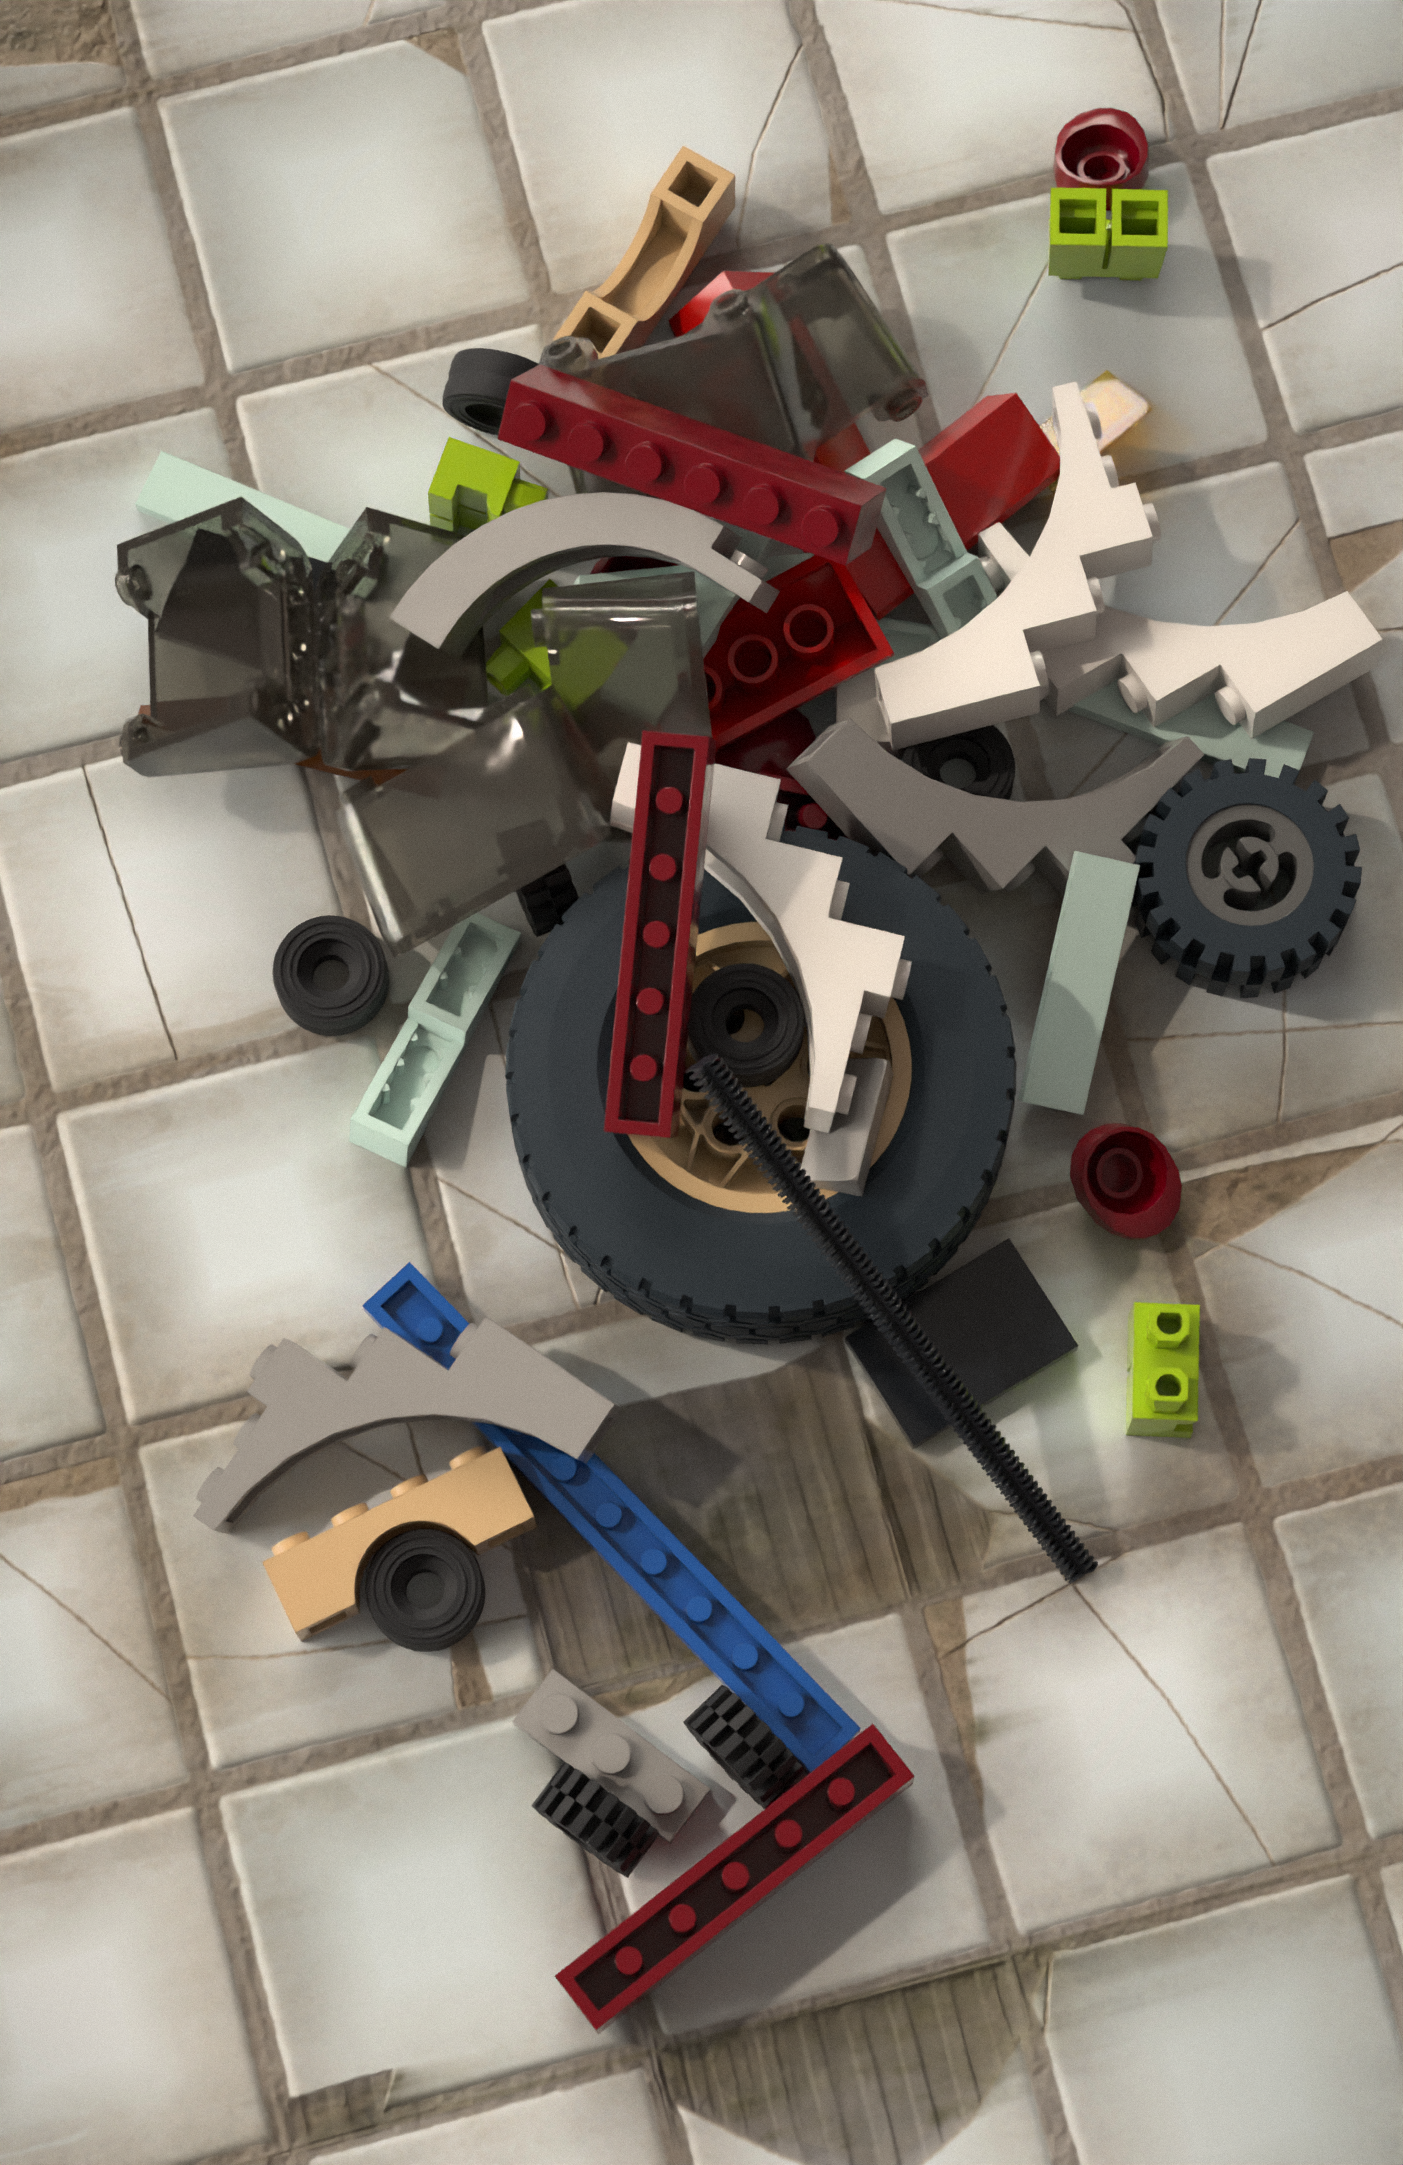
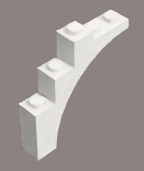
(995, 661)
(1165, 667)
(800, 906)

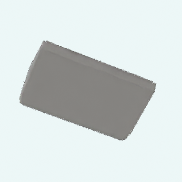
(844, 1155)

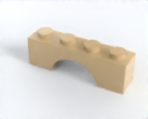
(673, 236)
(323, 1574)

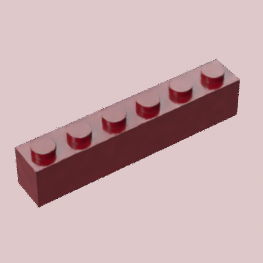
(692, 464)
(660, 934)
(735, 1878)

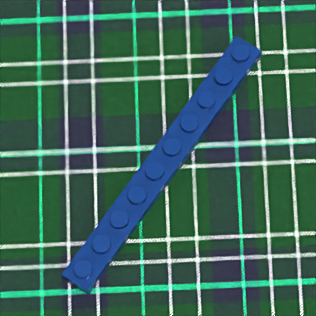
(640, 1550)

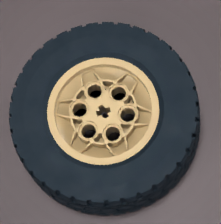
(692, 1221)

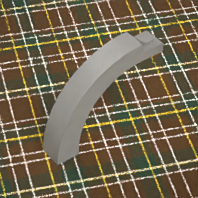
(528, 543)

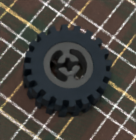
(1203, 919)

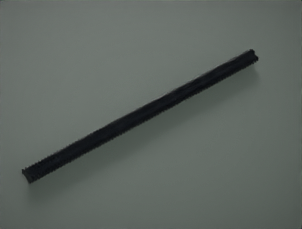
(916, 1348)

